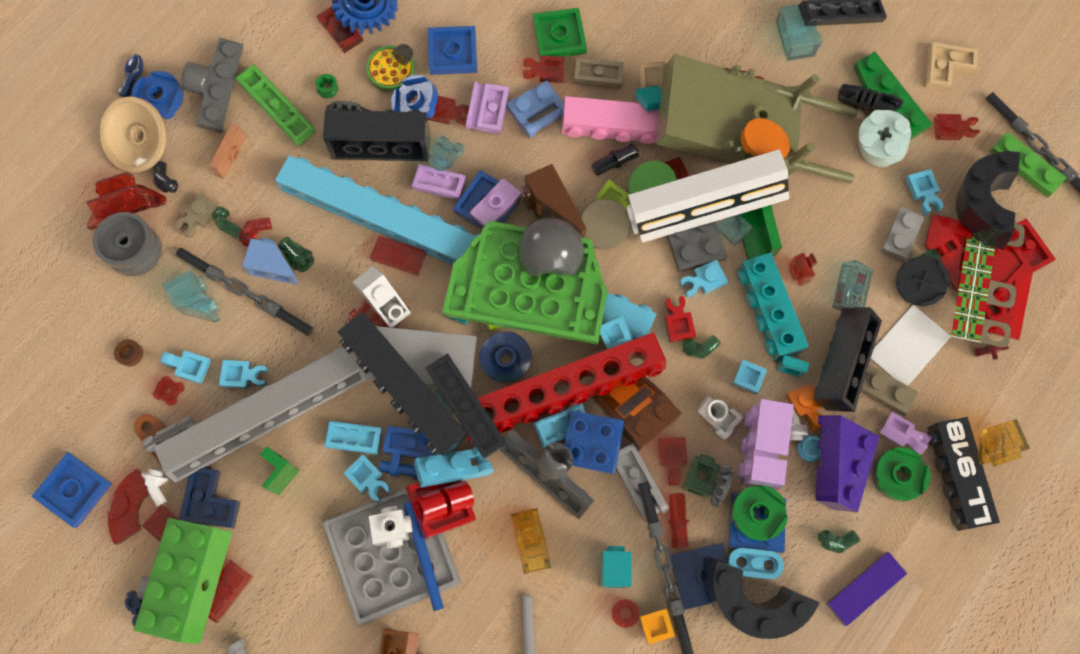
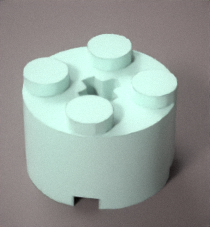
(879, 125)

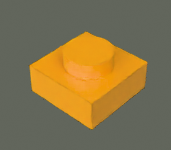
(656, 626)

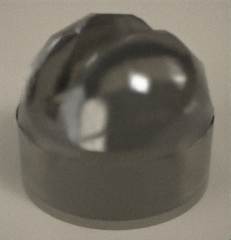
(403, 54)

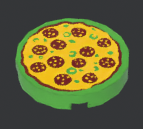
(385, 71)

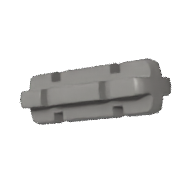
(172, 430)

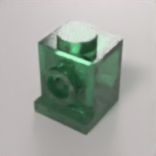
(710, 469)

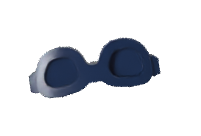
(133, 604)

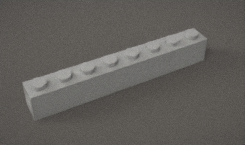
(258, 414)

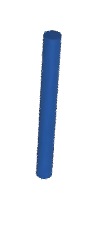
(424, 560)

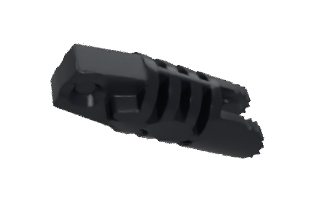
(868, 99)

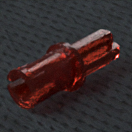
(678, 521)

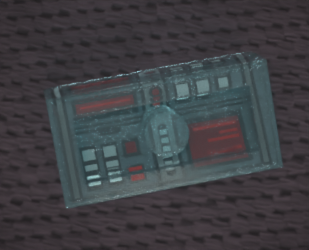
(852, 285)

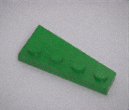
(877, 76)

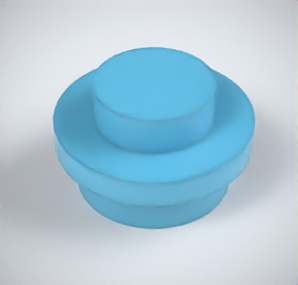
(808, 448)

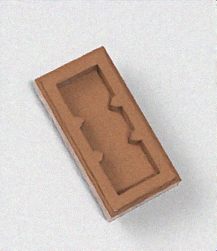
(227, 151)

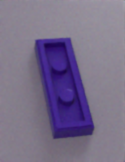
(866, 589)

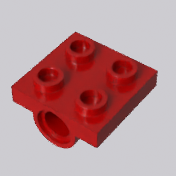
(442, 506)

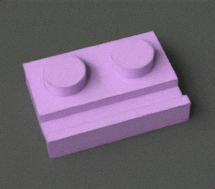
(487, 108)

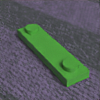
(275, 105)

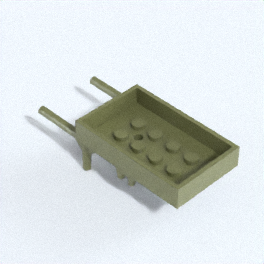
(710, 106)

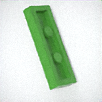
(1031, 166)

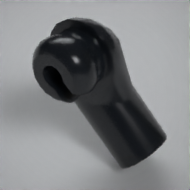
(161, 180)

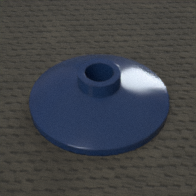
(505, 344)

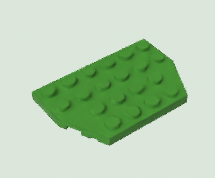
(496, 290)

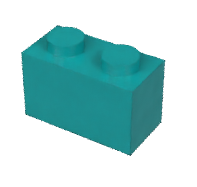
(615, 568)

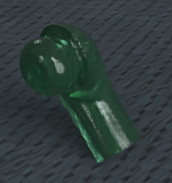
(225, 225)
(700, 350)

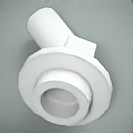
(797, 429)
(154, 479)

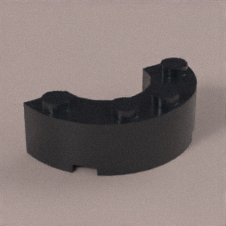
(976, 205)
(763, 620)

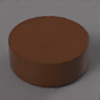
(128, 353)

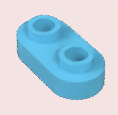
(754, 563)

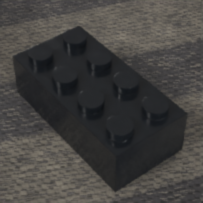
(377, 135)

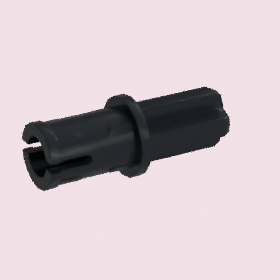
(615, 159)

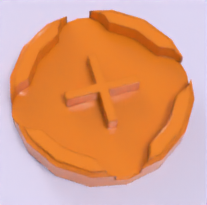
(764, 136)

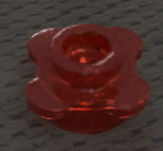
(161, 390)

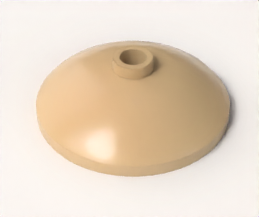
(123, 134)

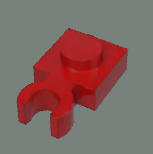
(679, 324)

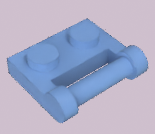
(533, 104)

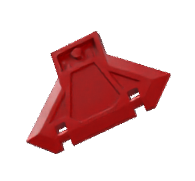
(1009, 266)

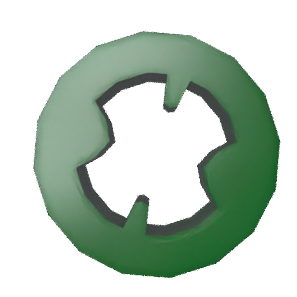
(323, 91)

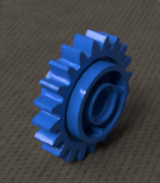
(364, 13)

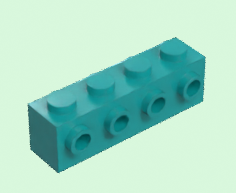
(772, 307)

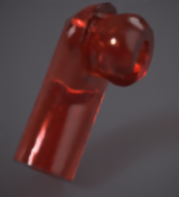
(252, 228)

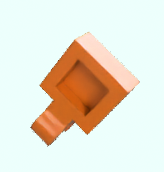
(806, 405)

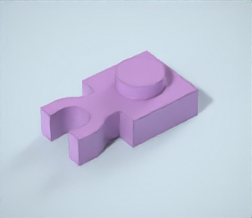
(903, 432)

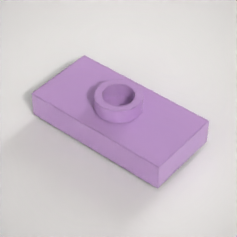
(438, 183)
(496, 203)

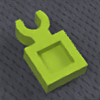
(613, 192)

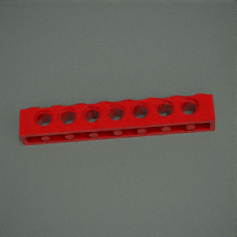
(570, 375)

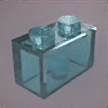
(797, 39)

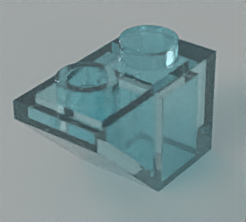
(189, 297)

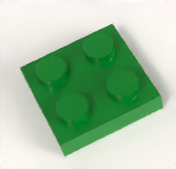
(559, 33)

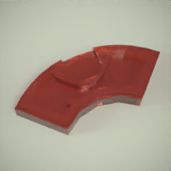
(125, 507)

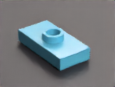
(555, 426)
(353, 437)

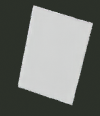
(909, 346)

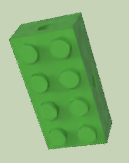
(183, 581)

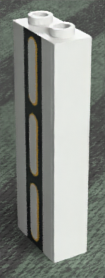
(709, 196)

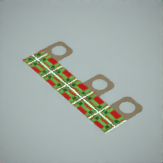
(977, 291)

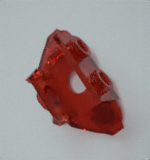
(121, 195)

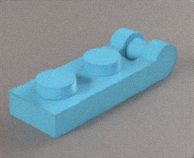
(452, 468)

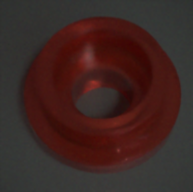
(634, 613)

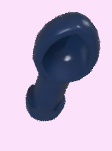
(132, 69)

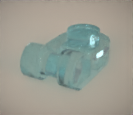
(445, 153)

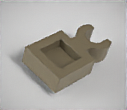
(198, 212)

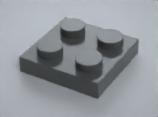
(697, 246)

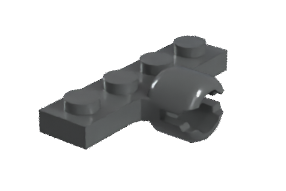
(214, 83)
(549, 471)

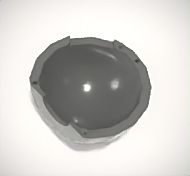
(550, 247)

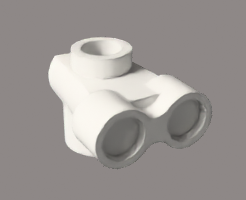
(723, 419)

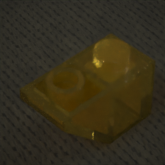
(1002, 443)
(530, 541)

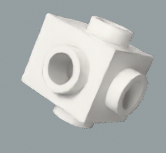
(380, 527)

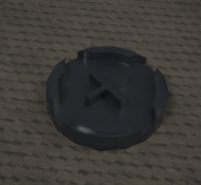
(922, 280)

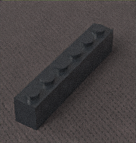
(402, 384)

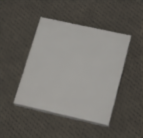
(380, 577)

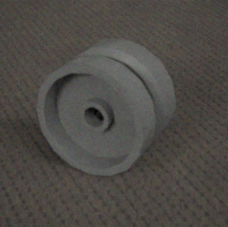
(127, 244)

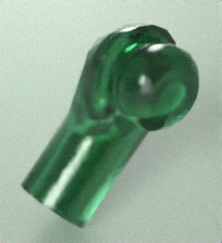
(836, 543)

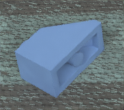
(266, 261)

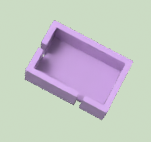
(766, 438)

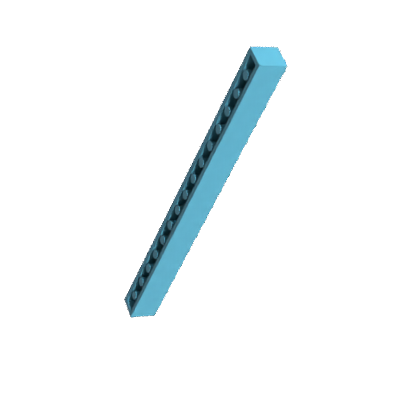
(412, 226)

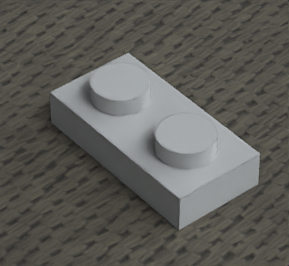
(902, 234)

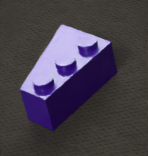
(844, 463)

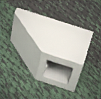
(381, 297)

